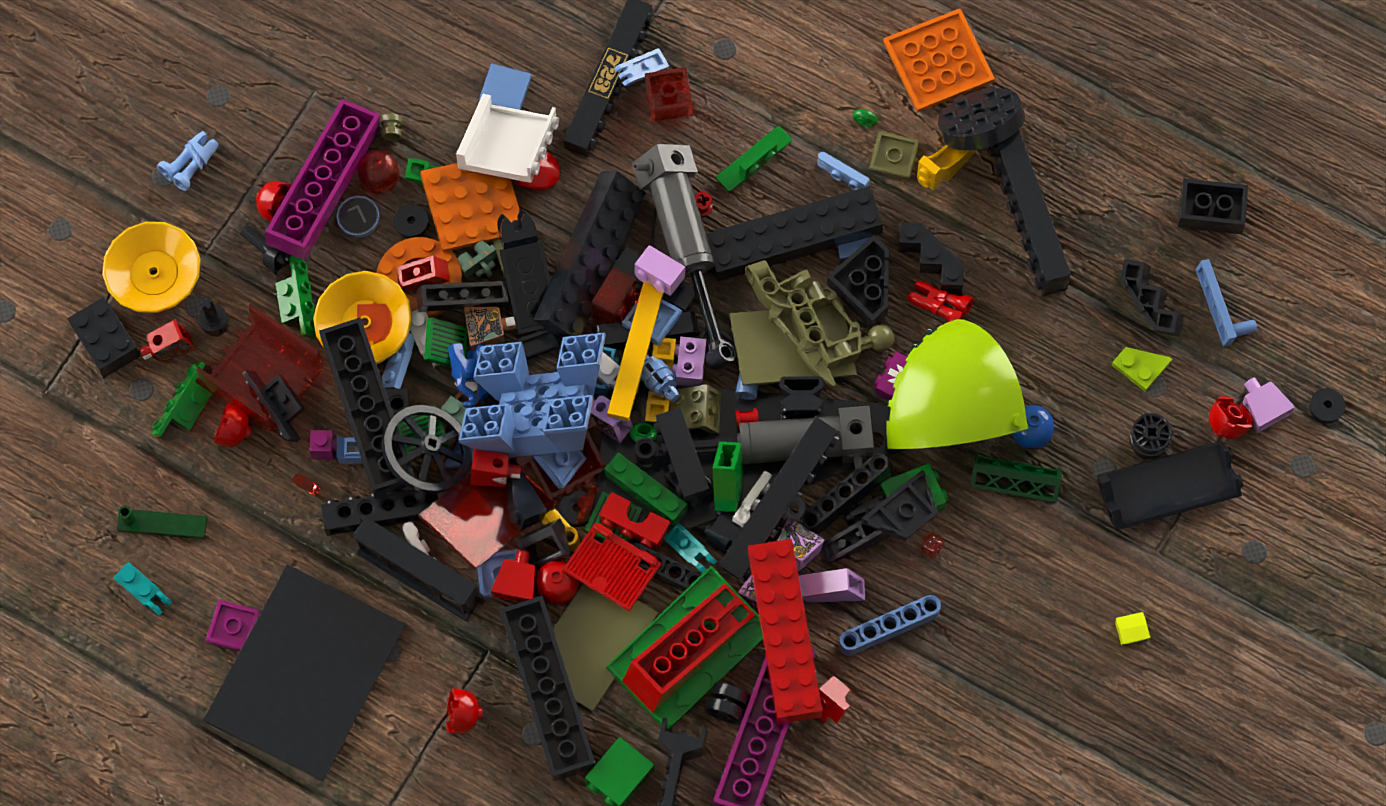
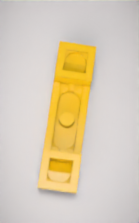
(656, 404)

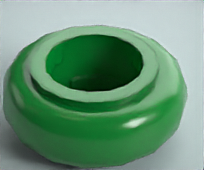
(865, 117)
(643, 428)

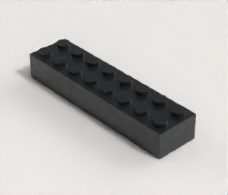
(1031, 215)
(795, 232)
(589, 255)
(363, 401)
(548, 688)

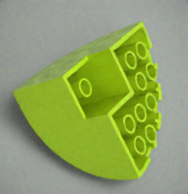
(955, 391)

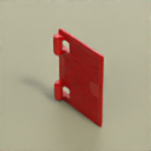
(611, 567)

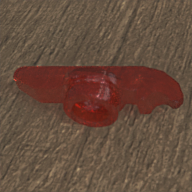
(585, 503)

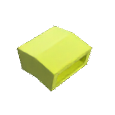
(1132, 628)

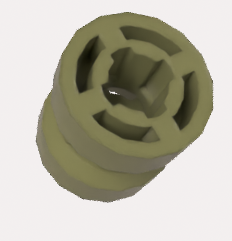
(391, 125)

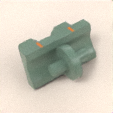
(481, 263)

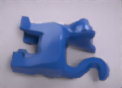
(463, 372)

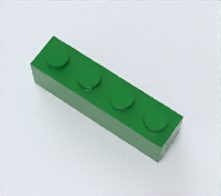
(645, 489)

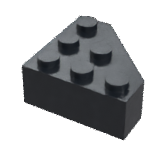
(864, 281)

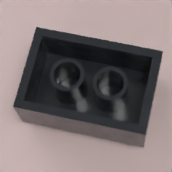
(1212, 206)
(104, 337)

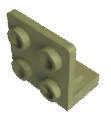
(700, 407)

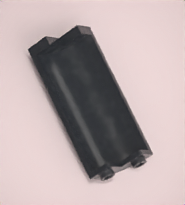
(1169, 485)

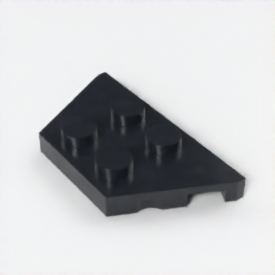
(904, 510)

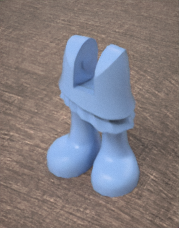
(192, 150)

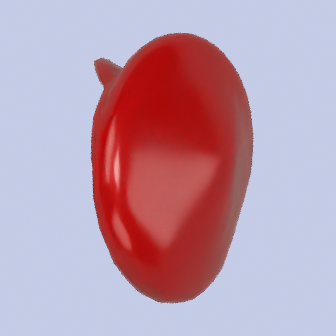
(546, 177)

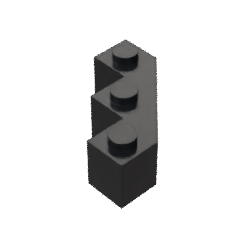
(933, 256)
(1150, 298)

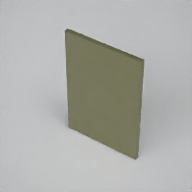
(769, 354)
(591, 636)

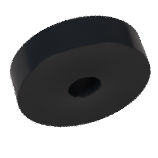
(407, 213)
(1323, 414)
(566, 508)

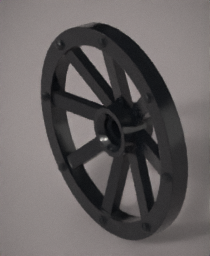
(425, 451)

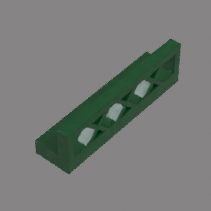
(1018, 471)

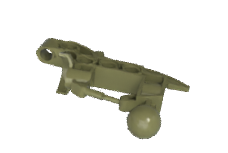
(818, 354)

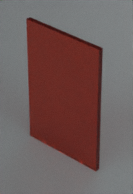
(476, 519)

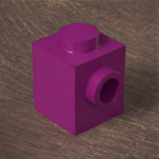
(322, 444)

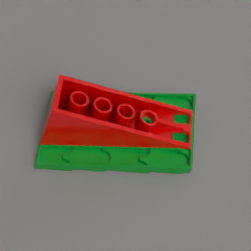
(688, 648)

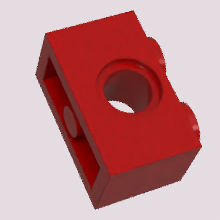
(423, 272)

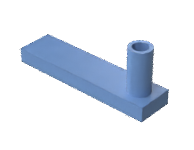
(1227, 331)

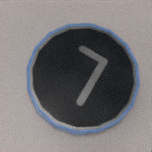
(358, 216)

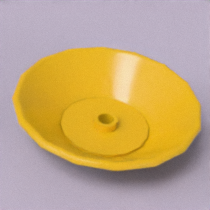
(146, 249)
(340, 303)

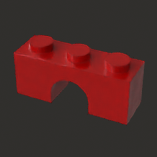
(649, 532)

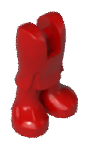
(937, 299)

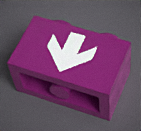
(885, 383)

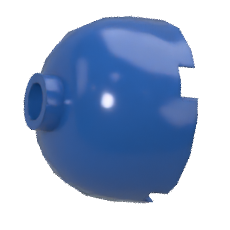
(1039, 429)

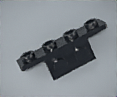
(279, 402)

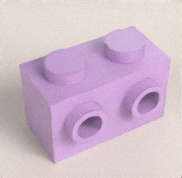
(659, 270)
(691, 361)

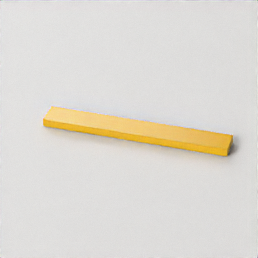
(635, 353)

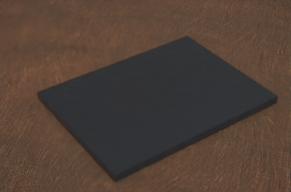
(304, 672)

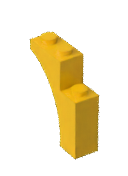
(941, 166)

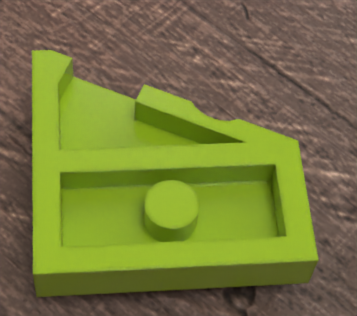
(1141, 366)

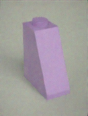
(832, 586)

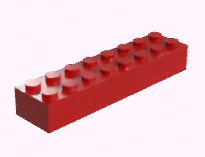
(784, 631)

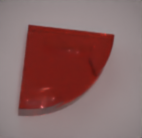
(306, 483)

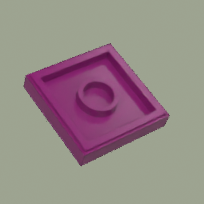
(231, 625)

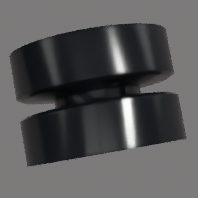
(1150, 436)
(727, 703)

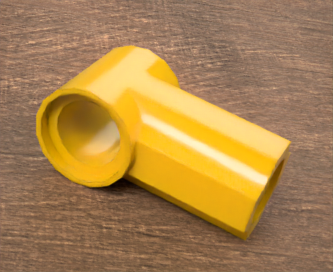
(570, 531)

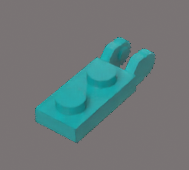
(688, 547)
(140, 587)

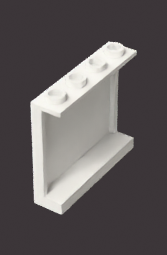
(506, 141)

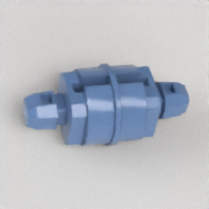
(654, 379)

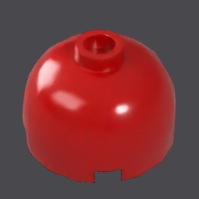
(270, 198)
(1229, 419)
(233, 427)
(555, 584)
(462, 711)

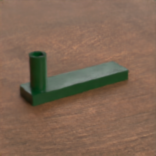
(161, 523)

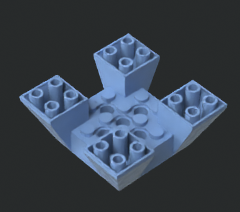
(535, 410)

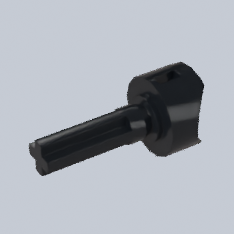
(273, 258)
(212, 318)

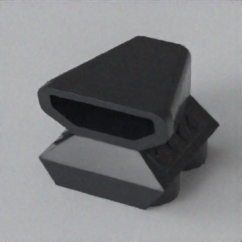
(801, 397)

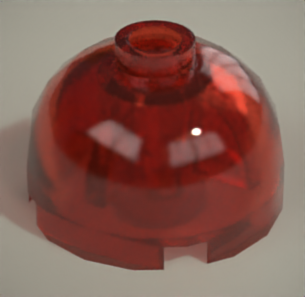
(378, 171)

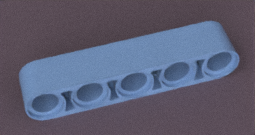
(895, 616)

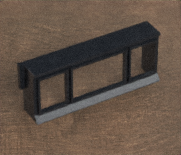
(420, 565)

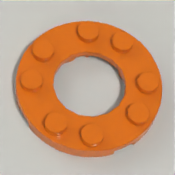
(416, 249)

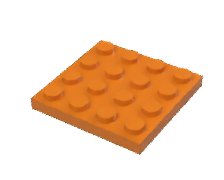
(938, 60)
(467, 205)

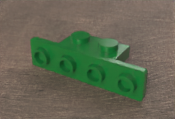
(754, 159)
(296, 299)
(186, 404)

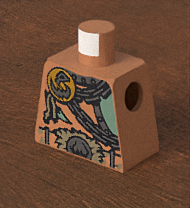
(486, 325)

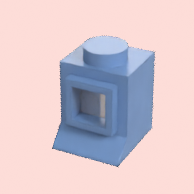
(347, 451)

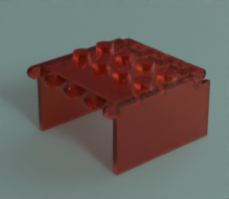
(269, 352)

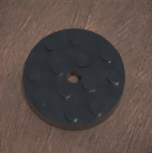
(981, 119)

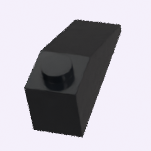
(523, 502)
(851, 541)

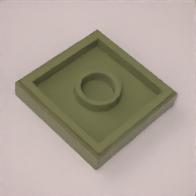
(894, 156)

